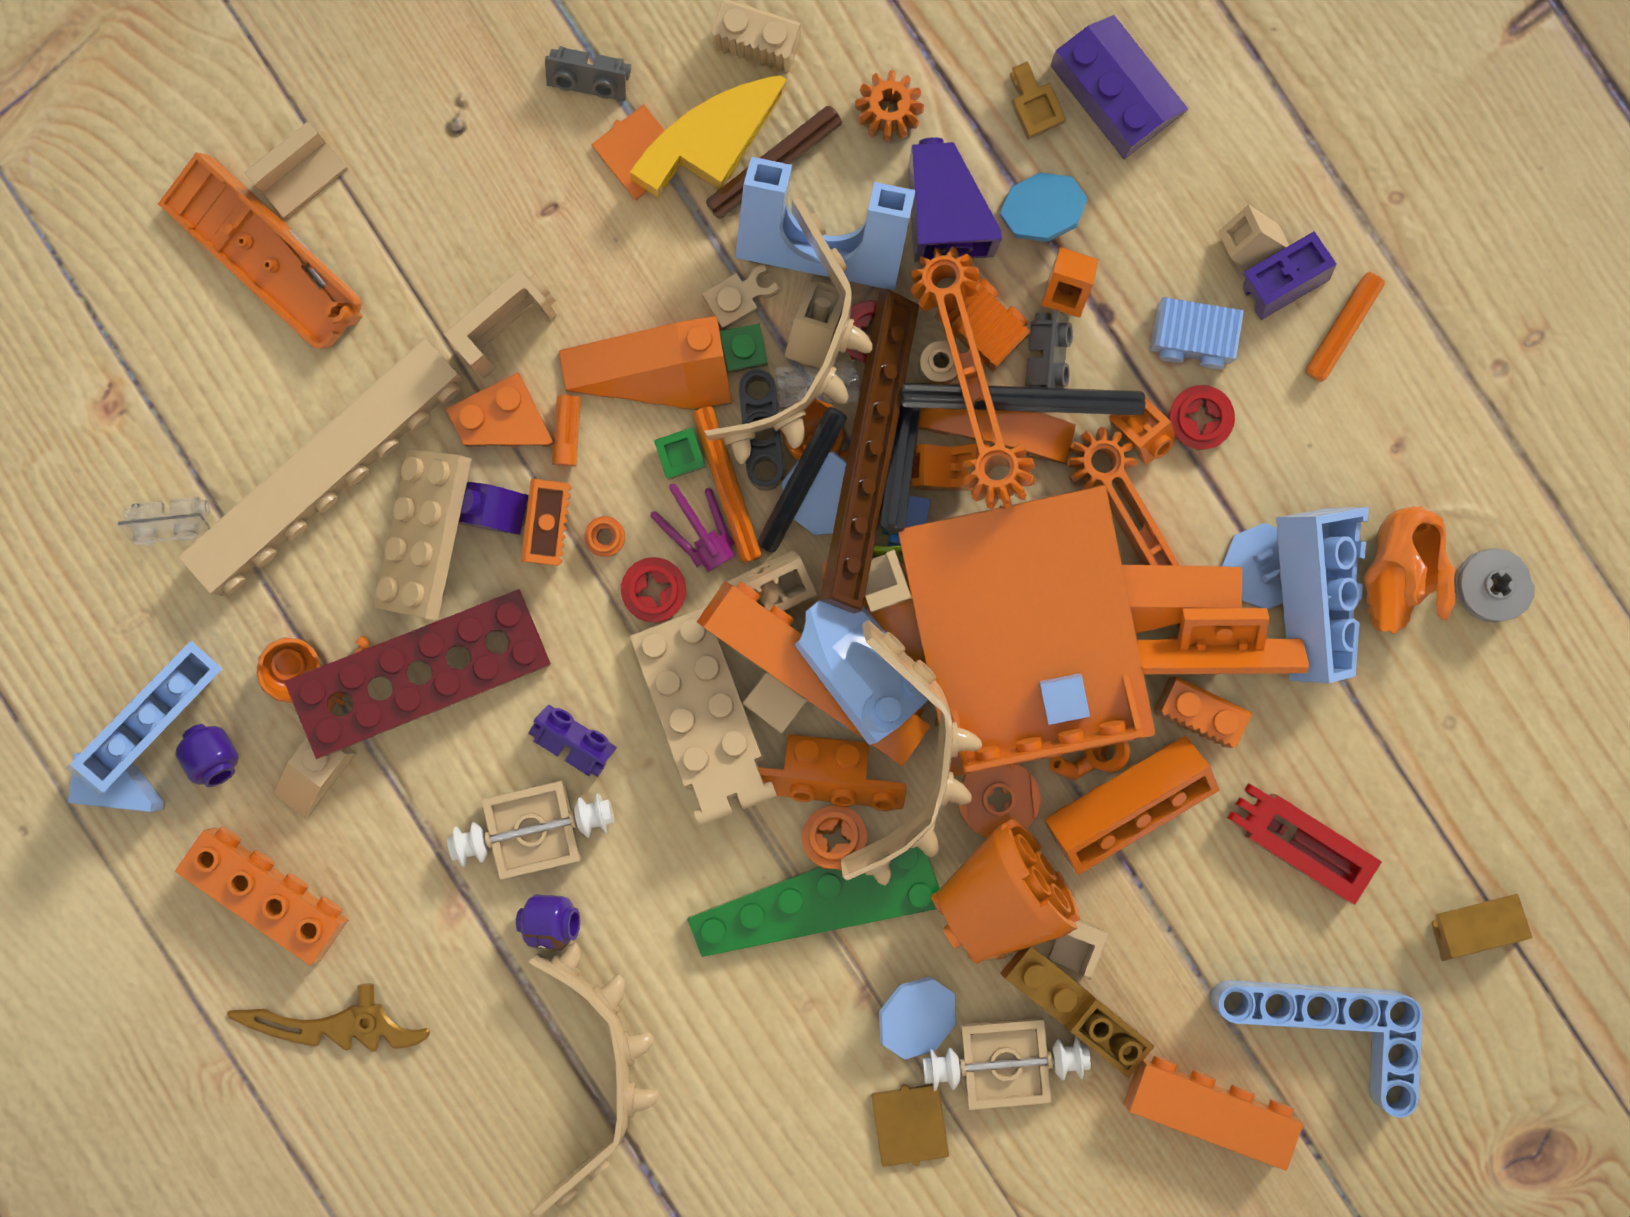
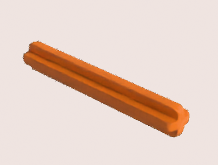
(727, 487)

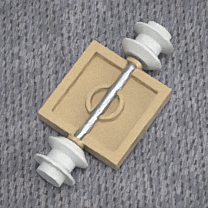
(530, 830)
(1006, 1063)

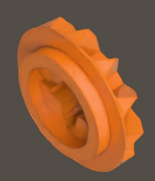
(826, 822)

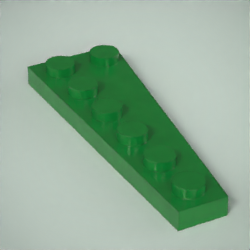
(815, 904)

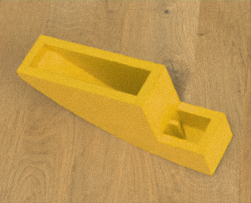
(710, 136)

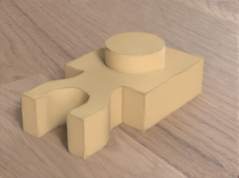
(735, 299)

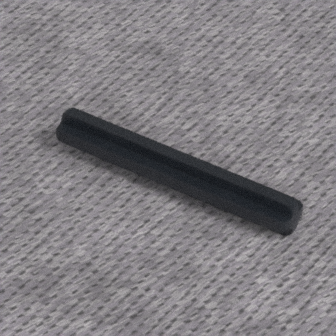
(900, 471)
(802, 479)

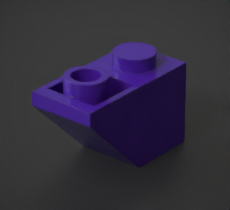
(493, 508)

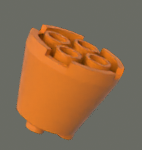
(1005, 897)

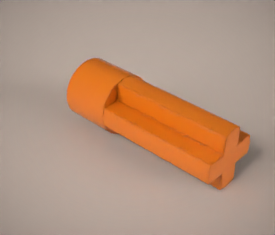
(566, 430)

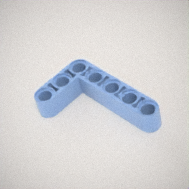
(1336, 1016)

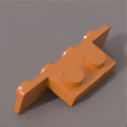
(1223, 644)
(832, 773)

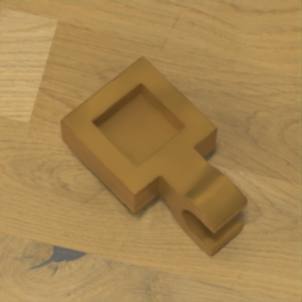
(1037, 106)

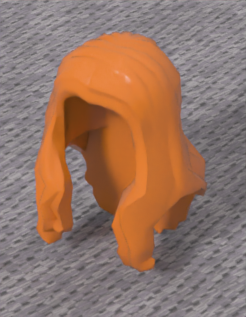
(1408, 568)

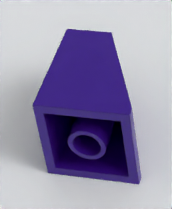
(948, 204)

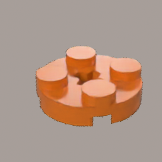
(1016, 782)

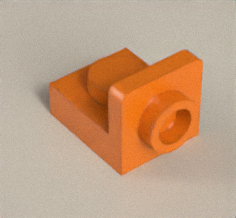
(1149, 432)

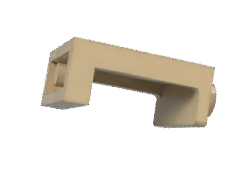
(495, 315)

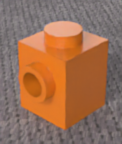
(1070, 282)

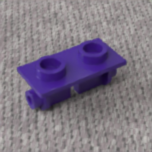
(557, 728)

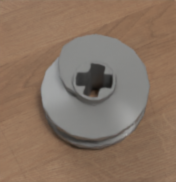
(1513, 588)

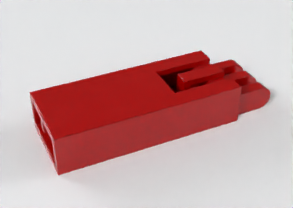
(1313, 847)

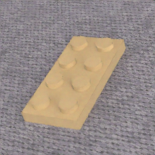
(422, 533)

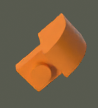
(941, 467)

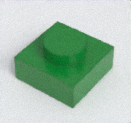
(743, 348)
(679, 453)

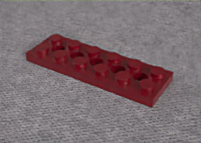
(408, 700)

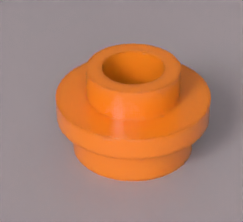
(593, 530)

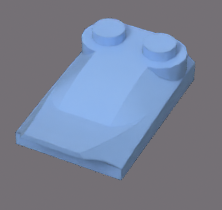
(855, 674)

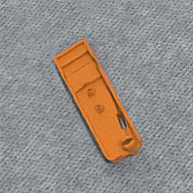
(261, 251)

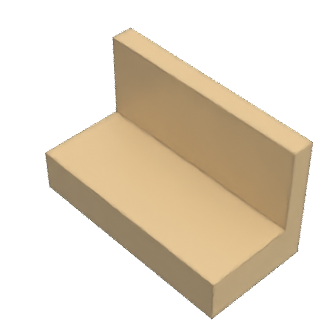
(296, 170)

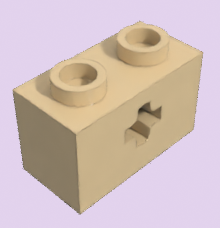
(779, 582)

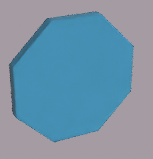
(1043, 207)

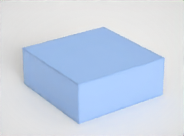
(1064, 698)

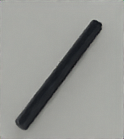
(1027, 399)

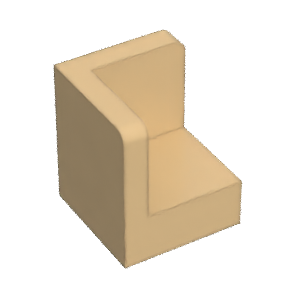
(1252, 237)
(886, 582)
(774, 702)
(1080, 948)

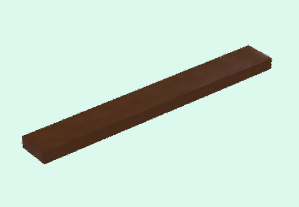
(869, 453)

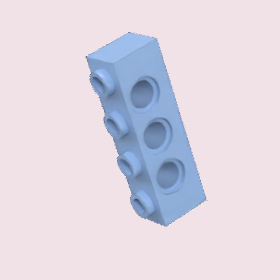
(144, 719)

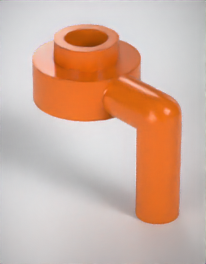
(1093, 759)

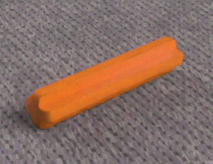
(1345, 326)

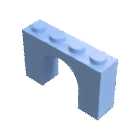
(774, 237)

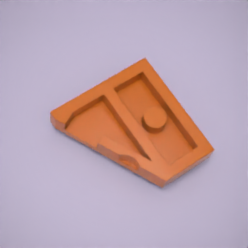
(500, 416)

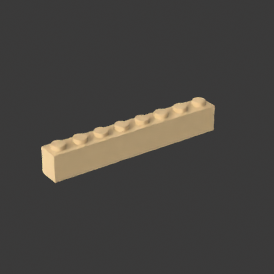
(322, 469)

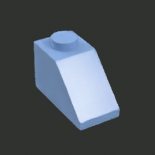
(128, 792)

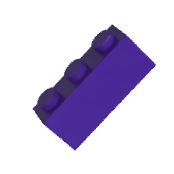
(1117, 85)

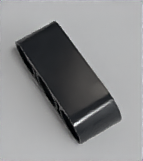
(755, 410)

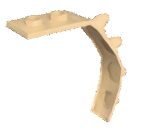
(826, 381)
(944, 788)
(625, 1048)

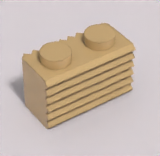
(756, 35)

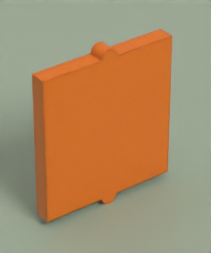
(625, 145)

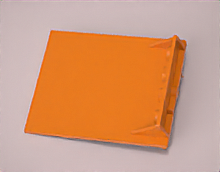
(1022, 603)

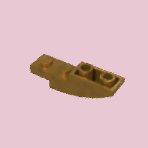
(1077, 1010)

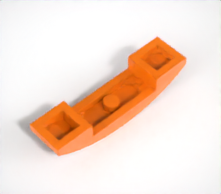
(1039, 433)

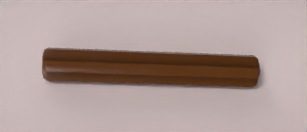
(785, 152)

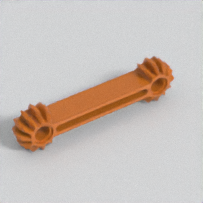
(972, 377)
(1148, 541)

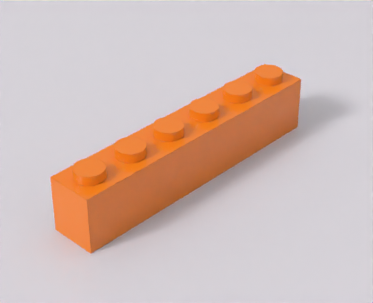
(769, 642)

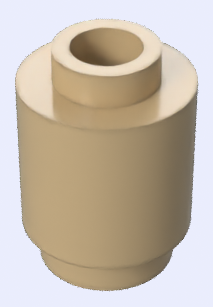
(929, 372)

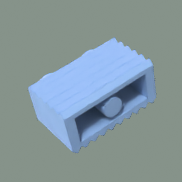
(1196, 332)

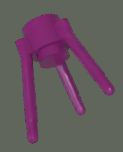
(711, 549)

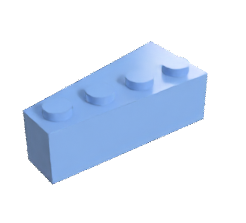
(1320, 588)

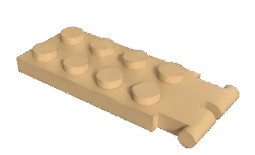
(702, 715)

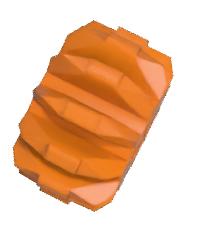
(896, 92)

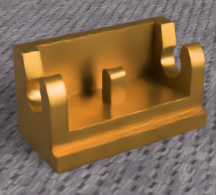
(1481, 927)

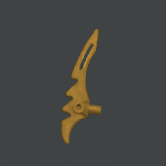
(363, 1021)

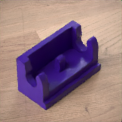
(1288, 275)

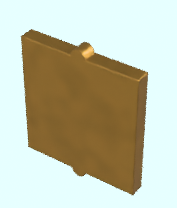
(910, 1125)

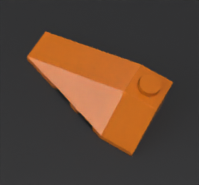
(660, 365)

